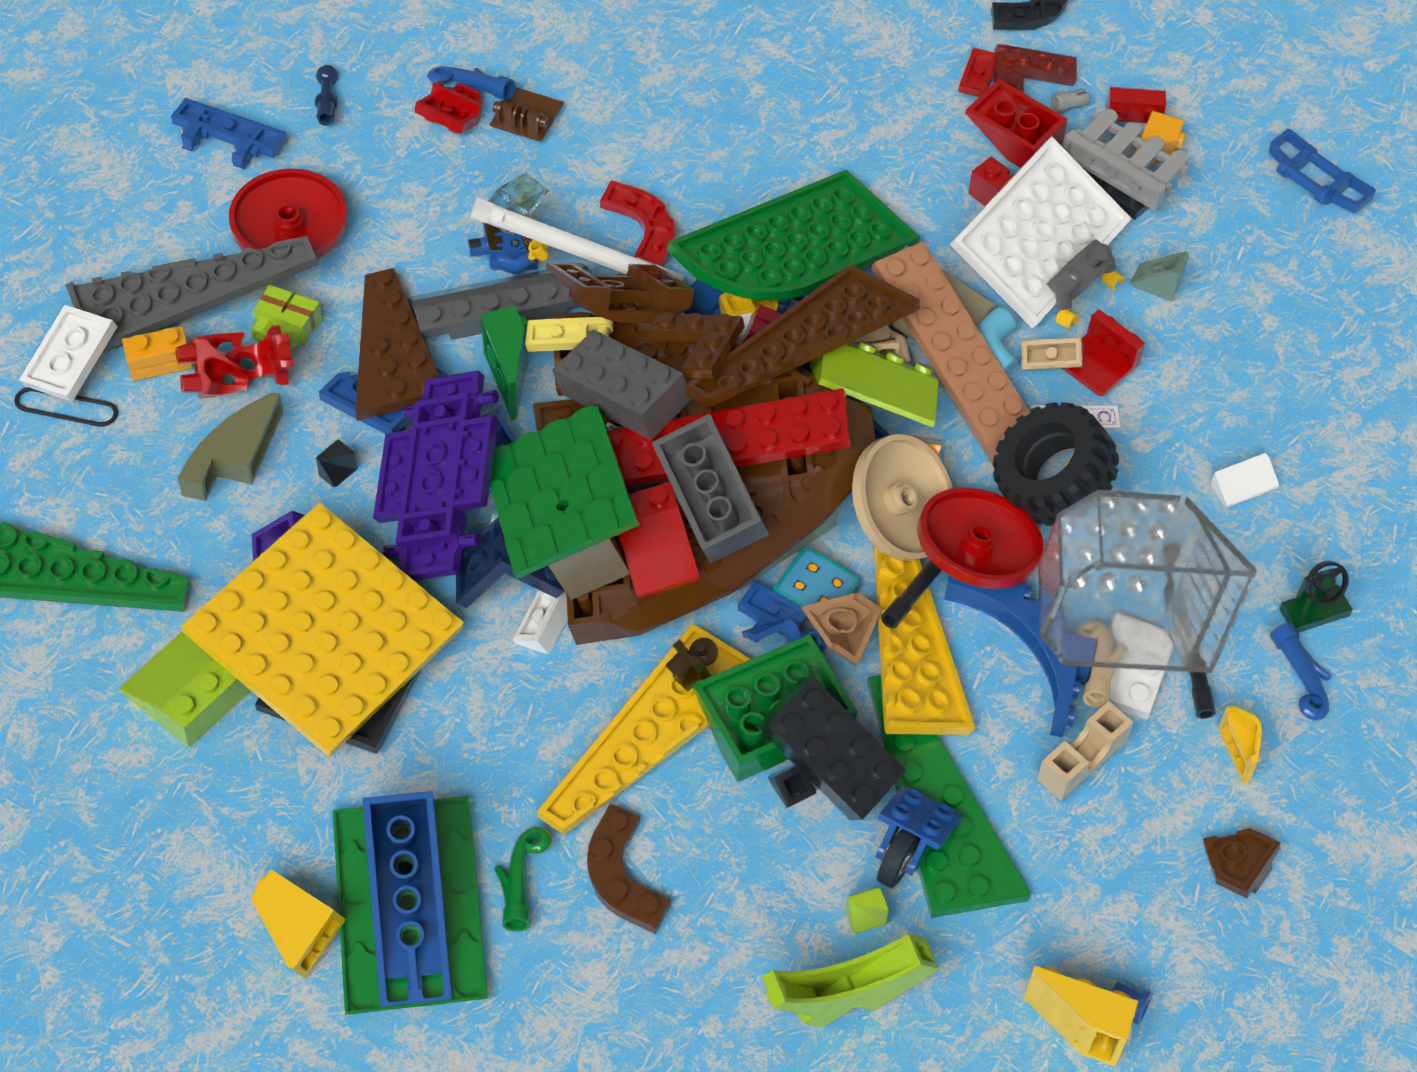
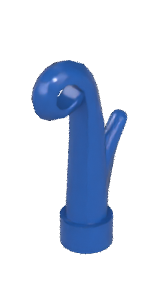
(500, 87)
(1309, 671)

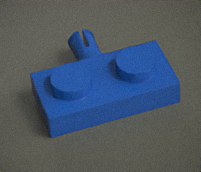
(768, 606)

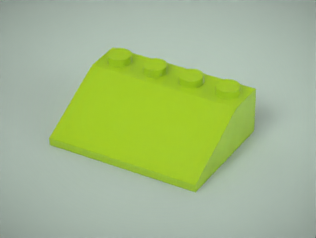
(880, 380)
(184, 689)

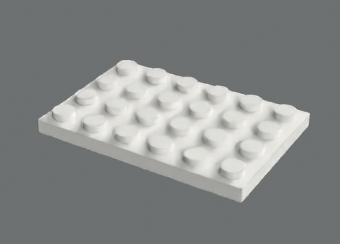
(1037, 228)

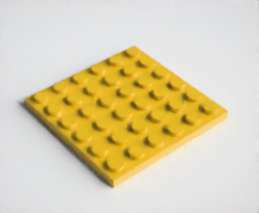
(323, 628)

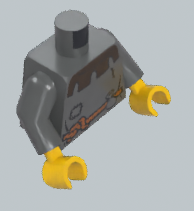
(1080, 274)

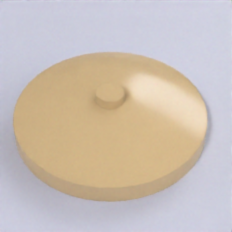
(891, 489)

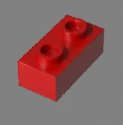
(1135, 104)

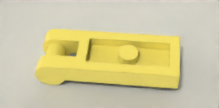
(563, 332)

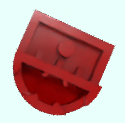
(452, 107)

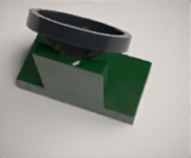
(1318, 599)

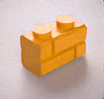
(154, 353)

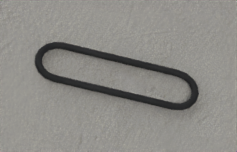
(64, 417)

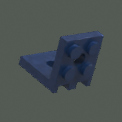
(488, 562)

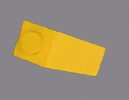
(295, 921)

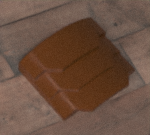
(628, 296)

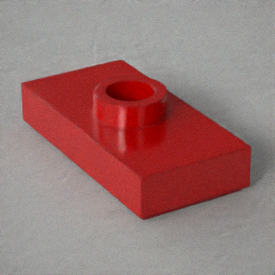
(977, 73)

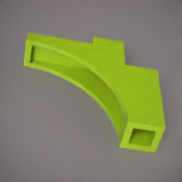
(863, 982)

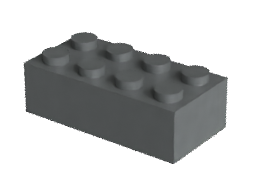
(622, 383)
(710, 488)

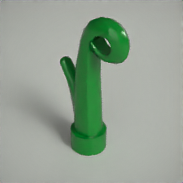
(516, 910)

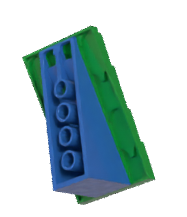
(413, 933)

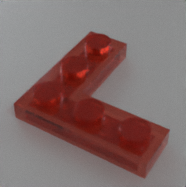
(1016, 63)

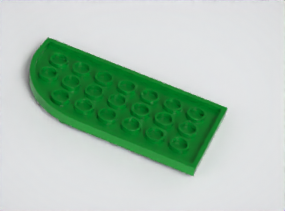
(794, 240)

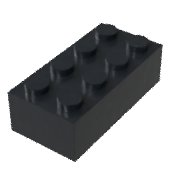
(831, 748)

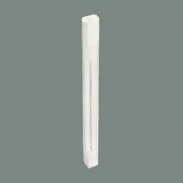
(501, 217)

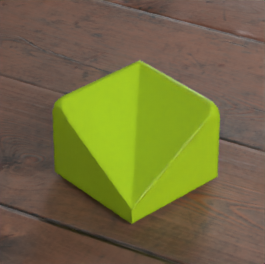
(866, 910)

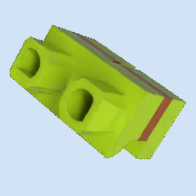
(293, 313)

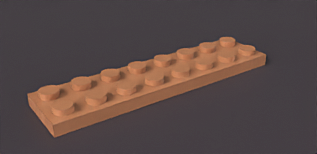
(954, 346)

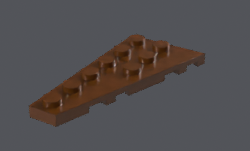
(392, 350)

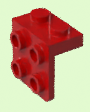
(1108, 354)

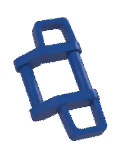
(1322, 194)

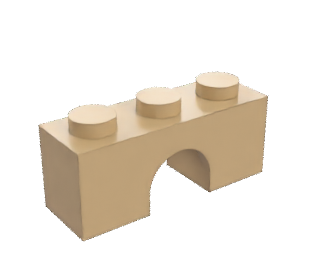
(1073, 763)

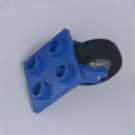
(918, 819)

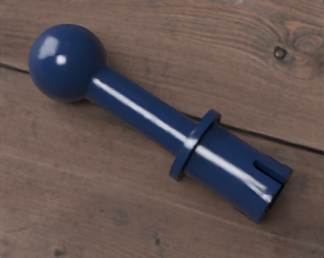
(326, 101)

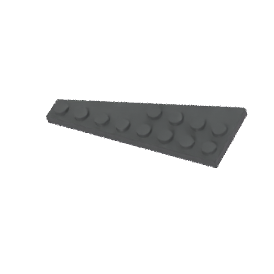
(186, 287)

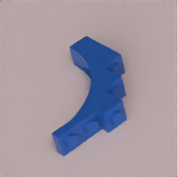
(1021, 616)

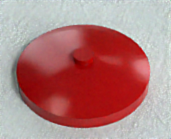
(287, 207)
(980, 538)

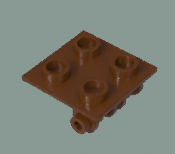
(526, 114)

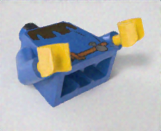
(508, 252)

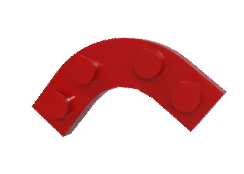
(649, 213)

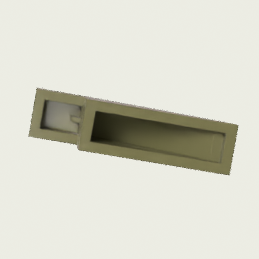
(232, 448)

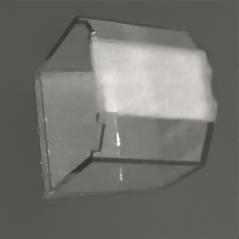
(1139, 584)

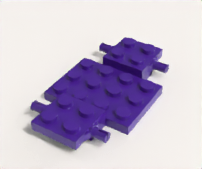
(437, 474)

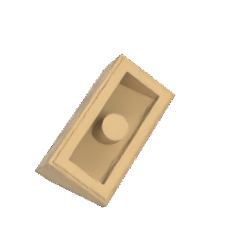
(1052, 353)

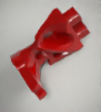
(270, 359)

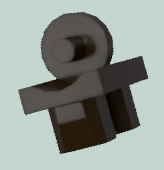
(690, 665)

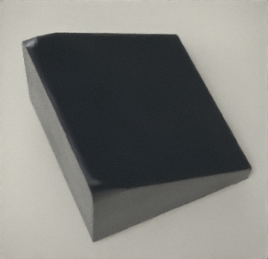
(791, 785)

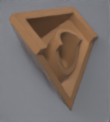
(845, 623)

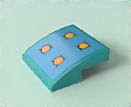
(814, 579)

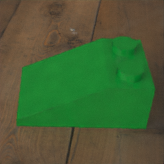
(506, 353)

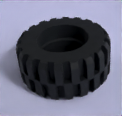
(1035, 441)

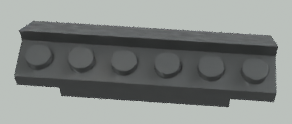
(459, 309)

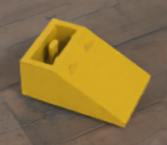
(1083, 1014)

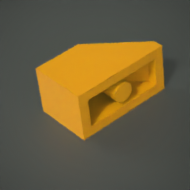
(1168, 129)

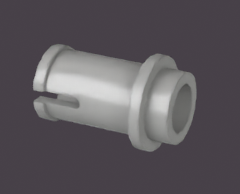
(1063, 101)

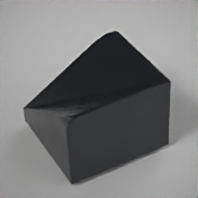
(336, 463)

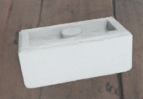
(1244, 480)
(542, 623)

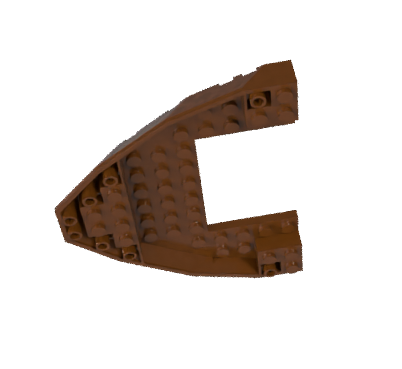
(788, 493)

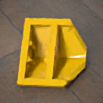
(1242, 738)

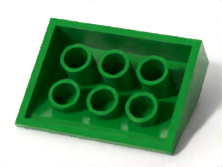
(747, 692)

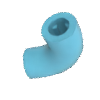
(995, 329)

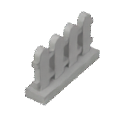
(1118, 170)

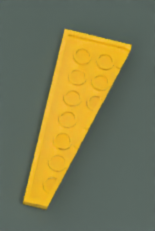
(916, 664)
(639, 737)

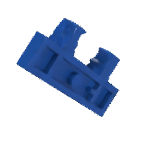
(245, 134)

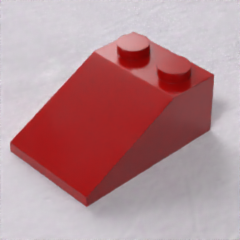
(1015, 122)
(659, 547)

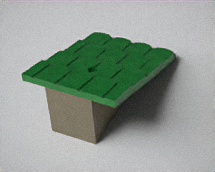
(564, 502)

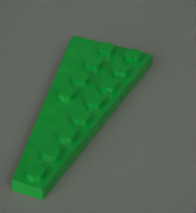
(58, 571)
(972, 864)

